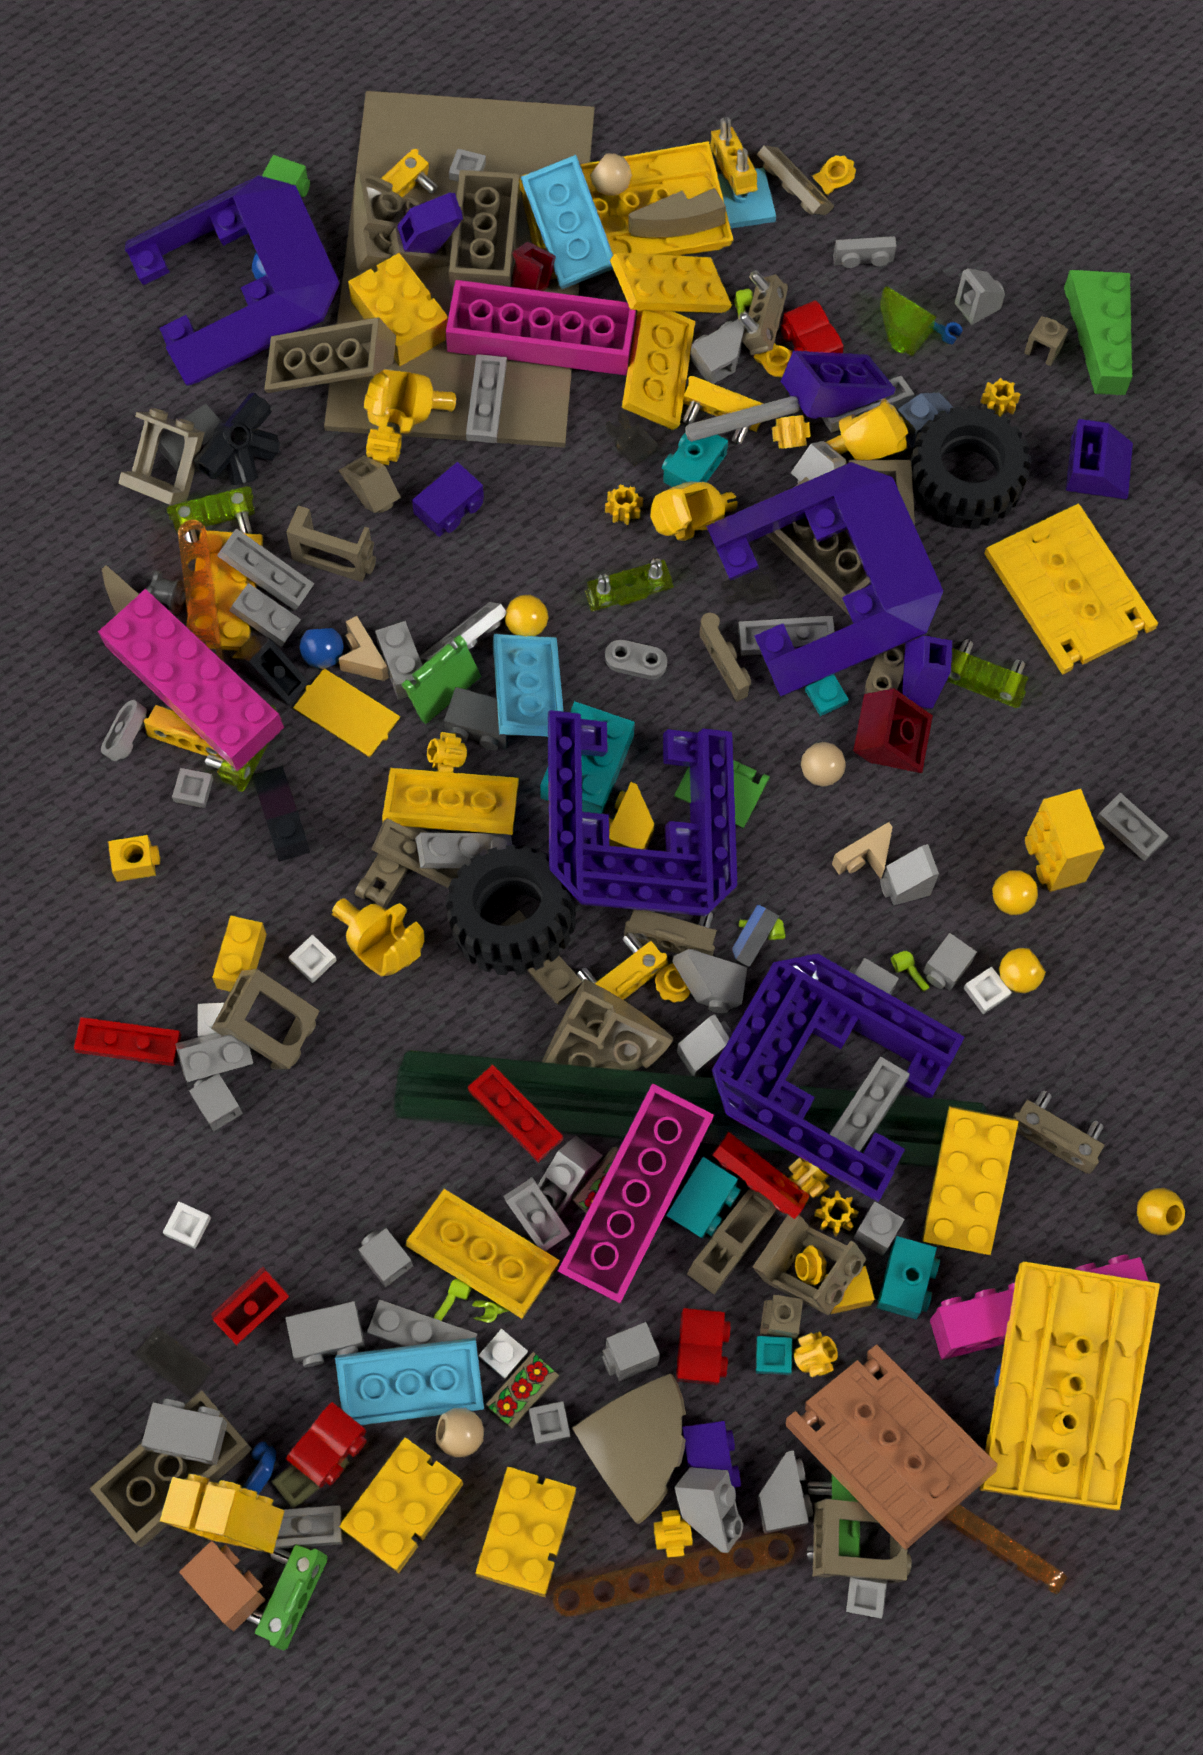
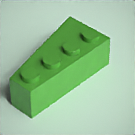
(1103, 321)

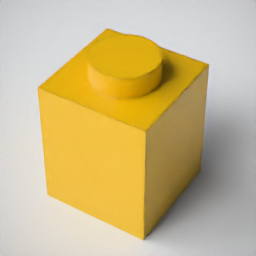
(857, 1294)

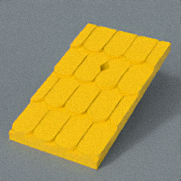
(652, 179)
(1074, 1356)

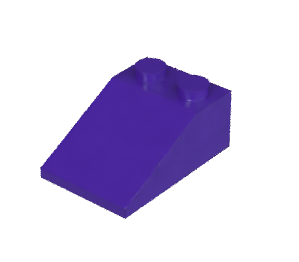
(834, 382)

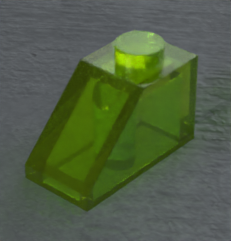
(905, 322)

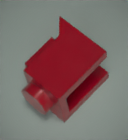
(532, 267)

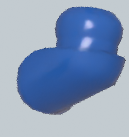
(263, 1471)

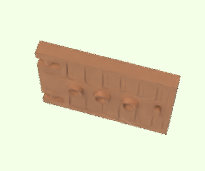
(892, 1447)

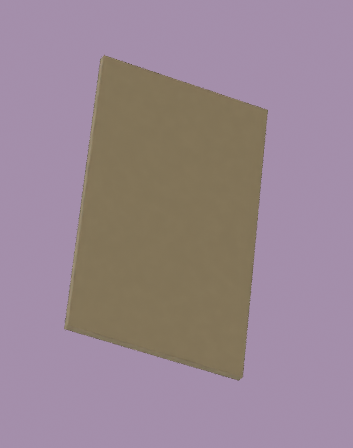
(514, 140)

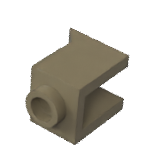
(1050, 334)
(781, 1317)

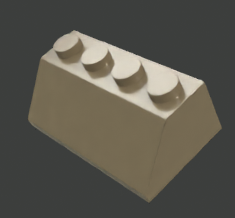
(329, 354)

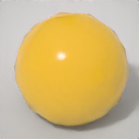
(526, 616)
(1015, 892)
(1021, 970)
(1160, 1211)

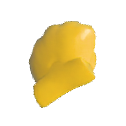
(835, 173)
(775, 360)
(671, 984)
(810, 1265)

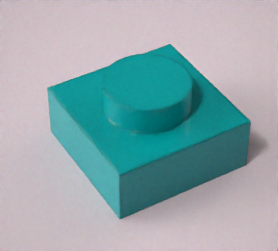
(826, 695)
(773, 1355)

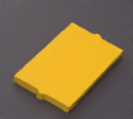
(346, 712)

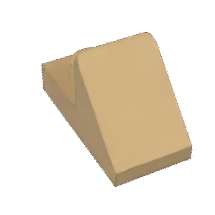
(364, 656)
(871, 847)

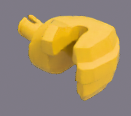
(404, 399)
(872, 434)
(689, 508)
(380, 936)

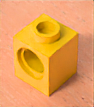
(123, 849)

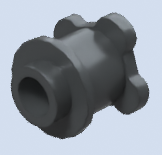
(167, 591)

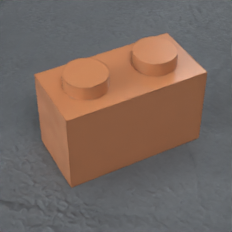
(223, 1585)

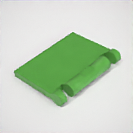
(439, 677)
(745, 791)

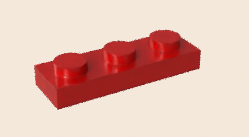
(127, 1041)
(515, 1113)
(761, 1175)

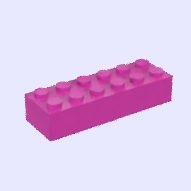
(540, 327)
(191, 679)
(636, 1193)
(983, 1320)

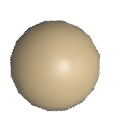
(611, 175)
(823, 764)
(459, 1432)

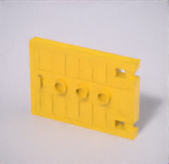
(1070, 588)

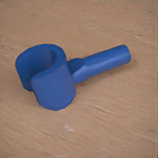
(944, 331)

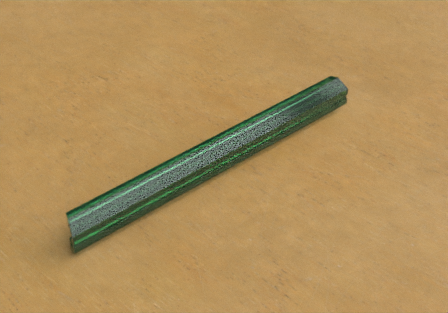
(607, 1101)

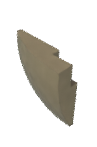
(376, 230)
(605, 1033)
(637, 1443)

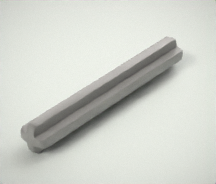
(742, 418)

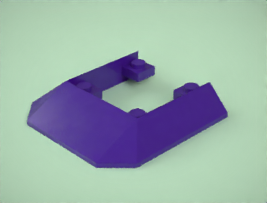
(284, 301)
(901, 577)
(699, 855)
(829, 1001)

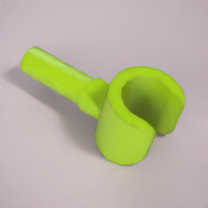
(742, 300)
(777, 931)
(905, 960)
(456, 1289)
(491, 1310)

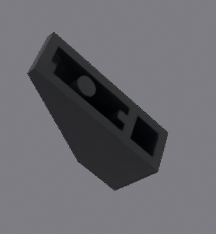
(281, 814)

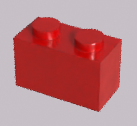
(249, 1305)

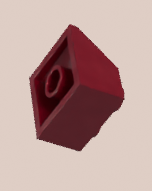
(893, 731)

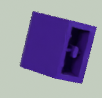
(1099, 460)

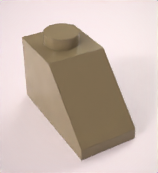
(371, 484)

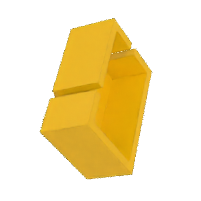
(402, 304)
(1064, 840)
(399, 1502)
(222, 1513)
(524, 1531)

